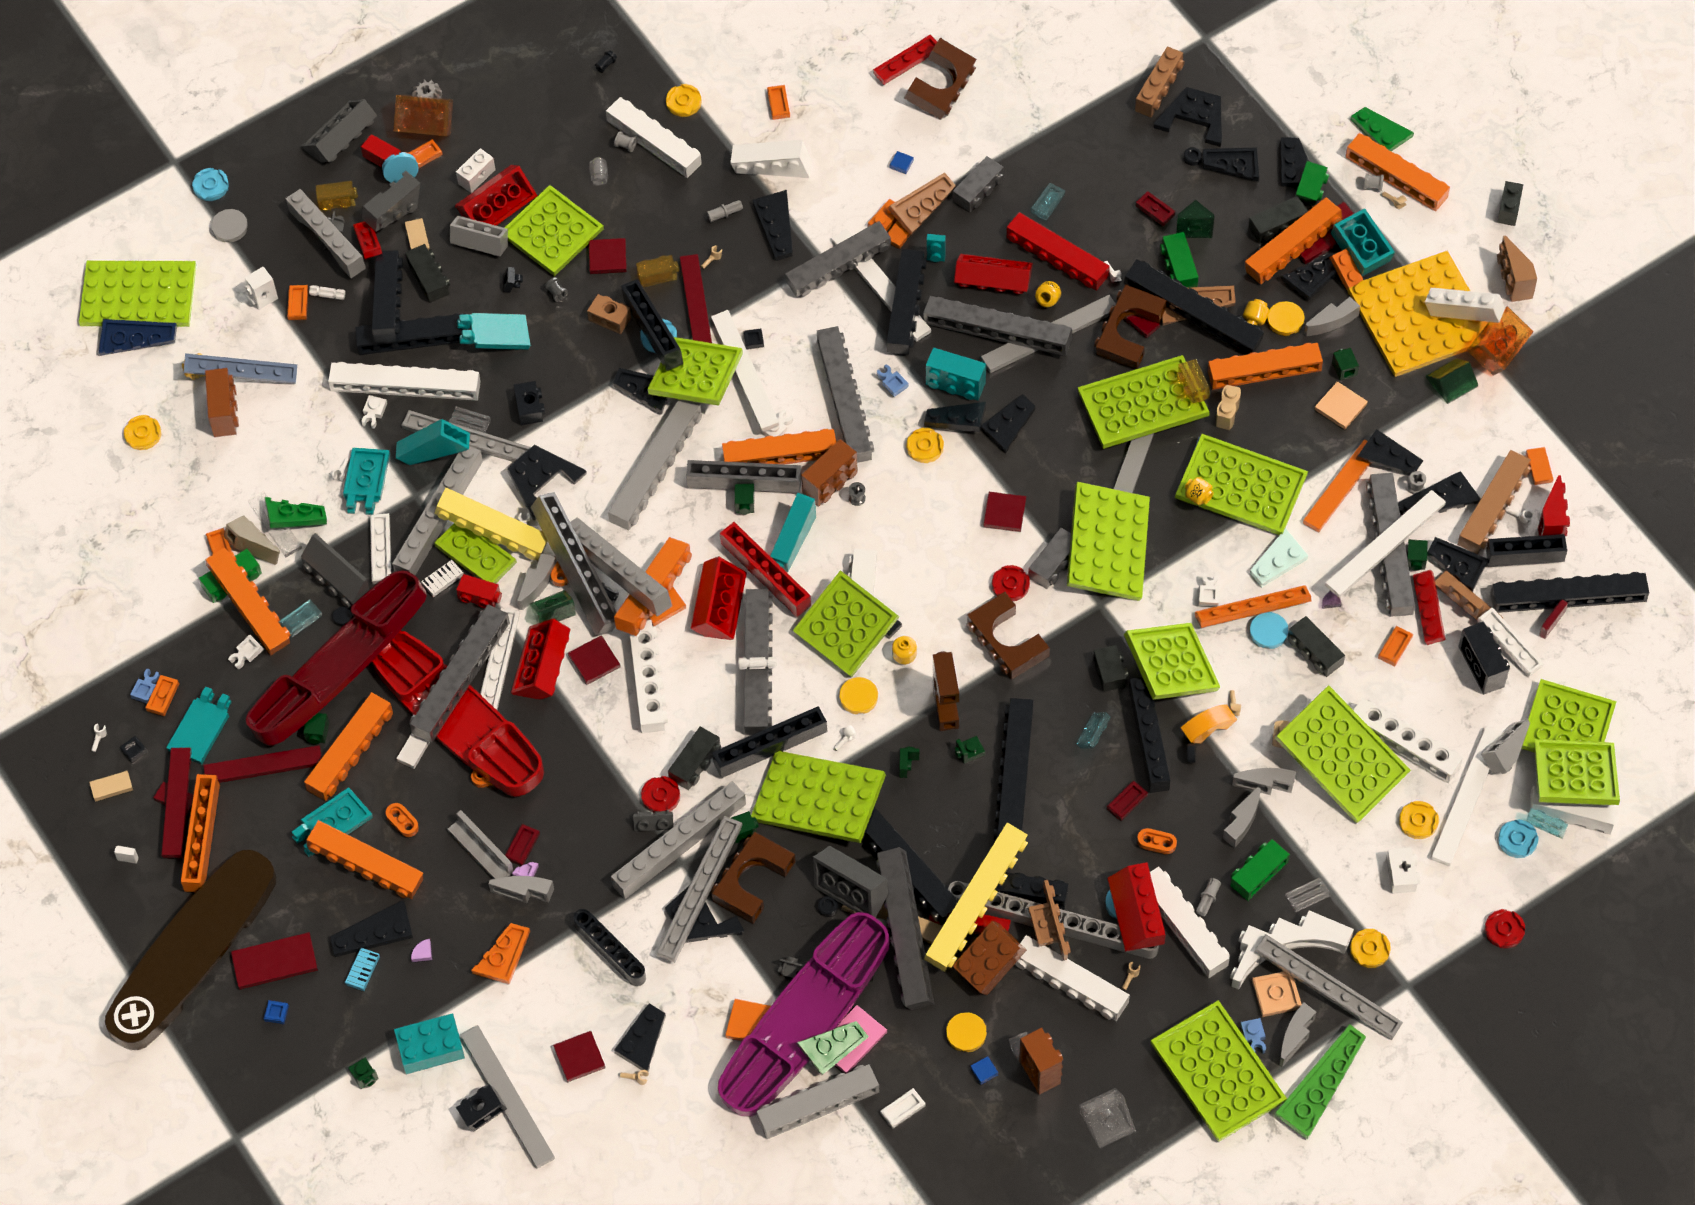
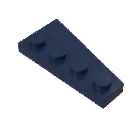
(133, 335)

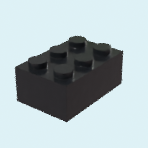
(1484, 657)

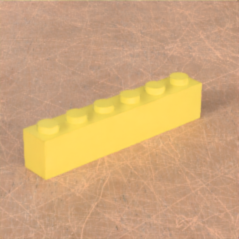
(491, 524)

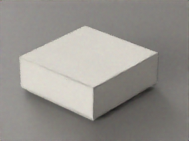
(126, 854)

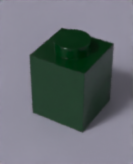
(1345, 363)
(744, 498)
(1417, 554)
(317, 729)
(749, 826)

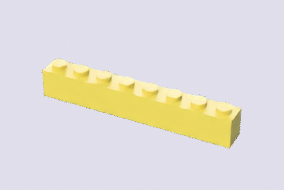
(973, 901)

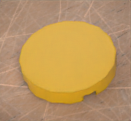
(683, 100)
(1285, 318)
(142, 432)
(925, 445)
(858, 695)
(1418, 820)
(1370, 948)
(966, 1032)

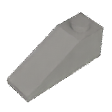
(1506, 748)

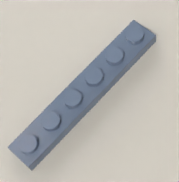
(242, 368)

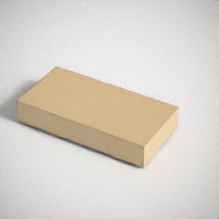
(416, 233)
(111, 786)

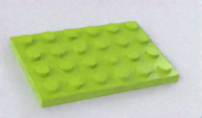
(138, 291)
(1139, 403)
(1245, 484)
(1108, 541)
(1342, 754)
(818, 796)
(1218, 1071)

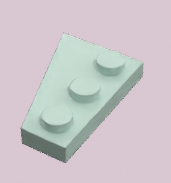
(1278, 559)

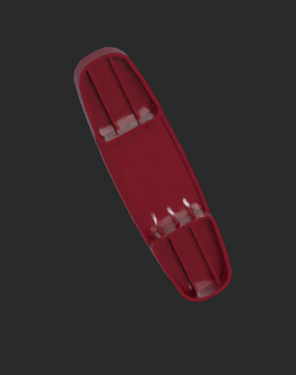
(376, 621)

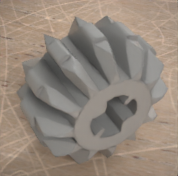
(427, 89)

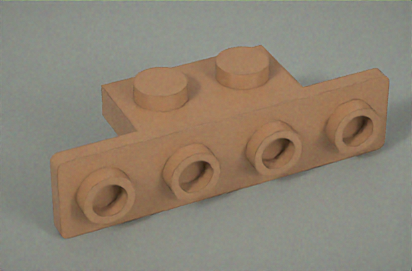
(1461, 595)
(1046, 922)

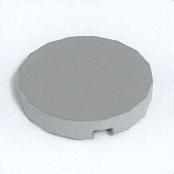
(229, 225)

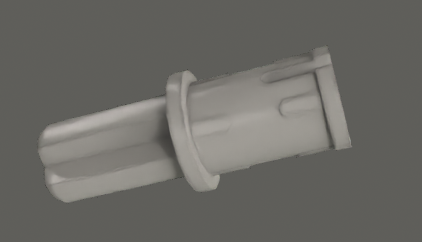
(724, 211)
(1208, 896)

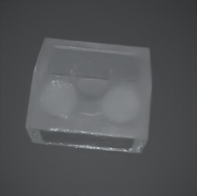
(1107, 1117)

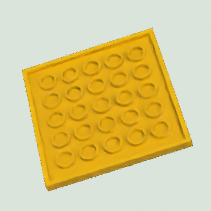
(1400, 320)

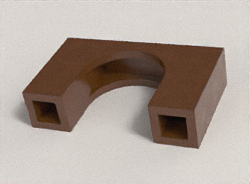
(937, 100)
(1129, 303)
(1012, 659)
(945, 690)
(756, 852)

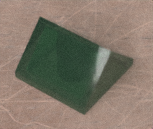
(1195, 221)
(1453, 379)
(556, 606)

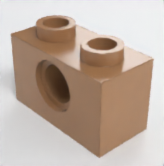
(599, 313)

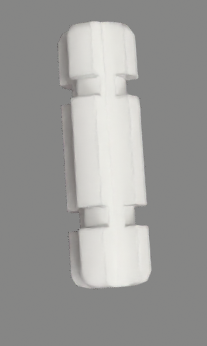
(327, 292)
(757, 663)

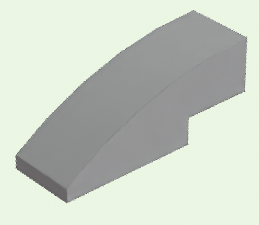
(1332, 317)
(536, 580)
(1265, 779)
(1242, 819)
(522, 888)
(1297, 1032)

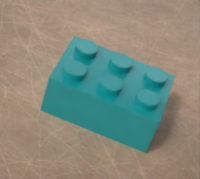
(1364, 241)
(955, 374)
(429, 1043)

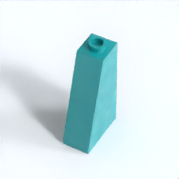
(432, 443)
(794, 531)

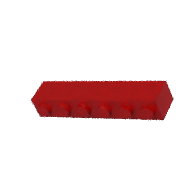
(1057, 251)
(765, 569)

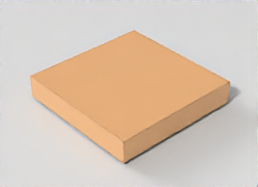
(1341, 405)
(1276, 993)

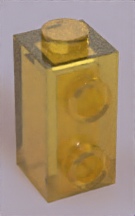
(336, 195)
(657, 270)
(1193, 381)

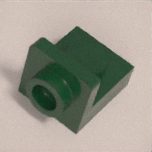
(969, 749)
(906, 756)
(363, 1073)

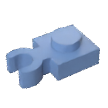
(892, 382)
(144, 688)
(1254, 1033)

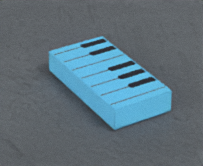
(362, 969)

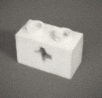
(475, 170)
(260, 288)
(1397, 861)

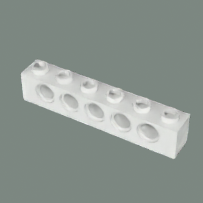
(649, 720)
(1410, 749)

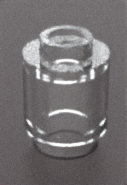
(598, 171)

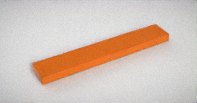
(1337, 491)
(1253, 606)

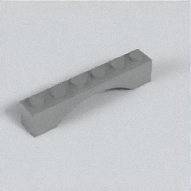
(343, 251)

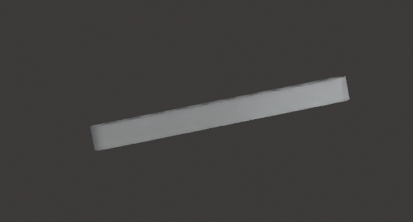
(1079, 932)

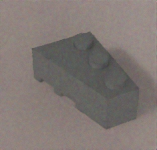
(392, 204)

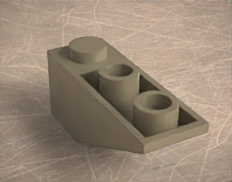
(246, 535)

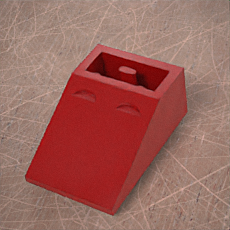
(1553, 515)

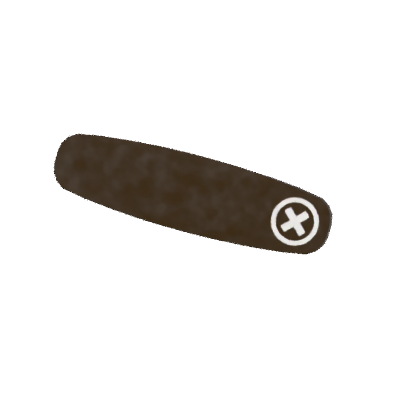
(189, 949)

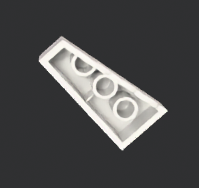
(772, 159)
(1589, 815)

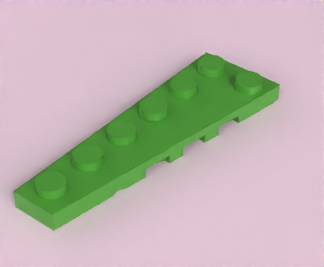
(1313, 1094)

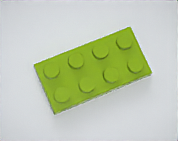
(475, 553)

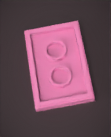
(873, 1030)

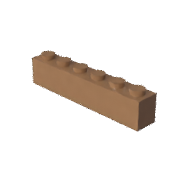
(1494, 501)

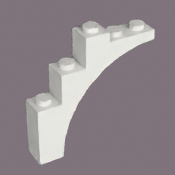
(1312, 932)

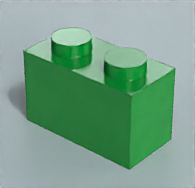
(1311, 182)

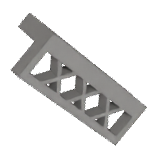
(480, 847)

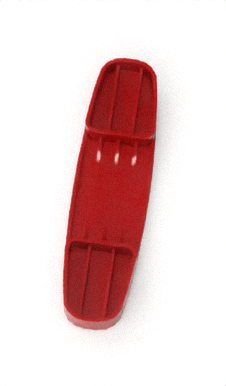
(474, 728)

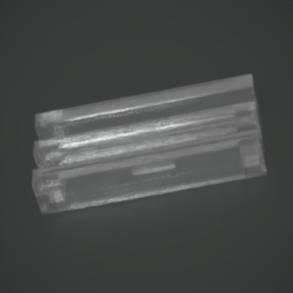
(470, 417)
(1293, 902)

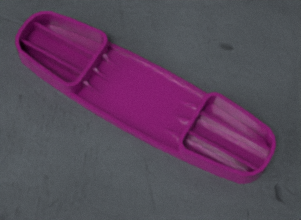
(807, 1007)

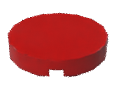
(1012, 581)
(660, 794)
(1504, 928)

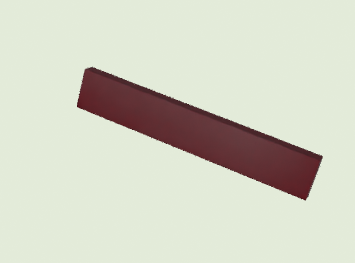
(695, 298)
(265, 764)
(176, 803)

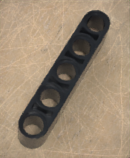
(614, 955)

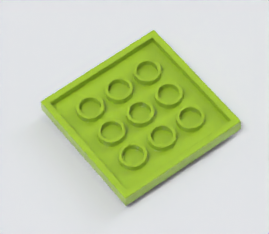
(552, 230)
(702, 376)
(846, 623)
(1172, 661)
(1567, 715)
(1576, 772)

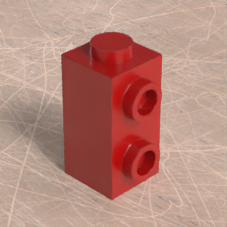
(377, 150)
(478, 591)

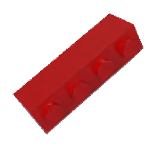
(498, 197)
(993, 272)
(718, 599)
(541, 660)
(1136, 907)

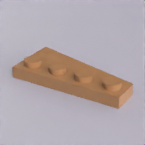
(921, 203)
(1220, 295)

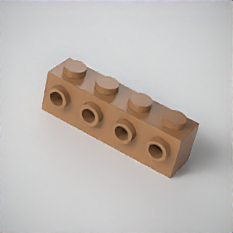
(1159, 81)

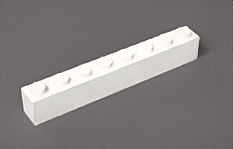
(404, 381)

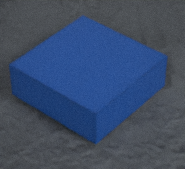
(901, 162)
(276, 1012)
(984, 1070)

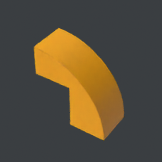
(1207, 722)

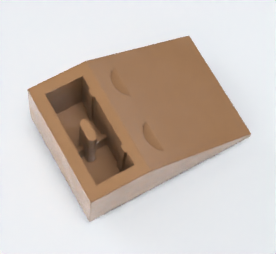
(1516, 271)

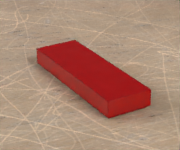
(367, 240)

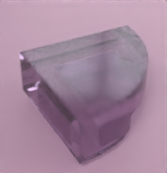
(1331, 601)

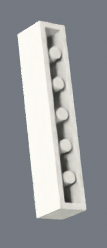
(654, 137)
(1187, 926)
(1073, 979)

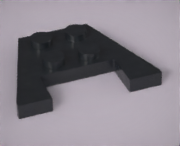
(1196, 108)
(536, 469)
(705, 924)

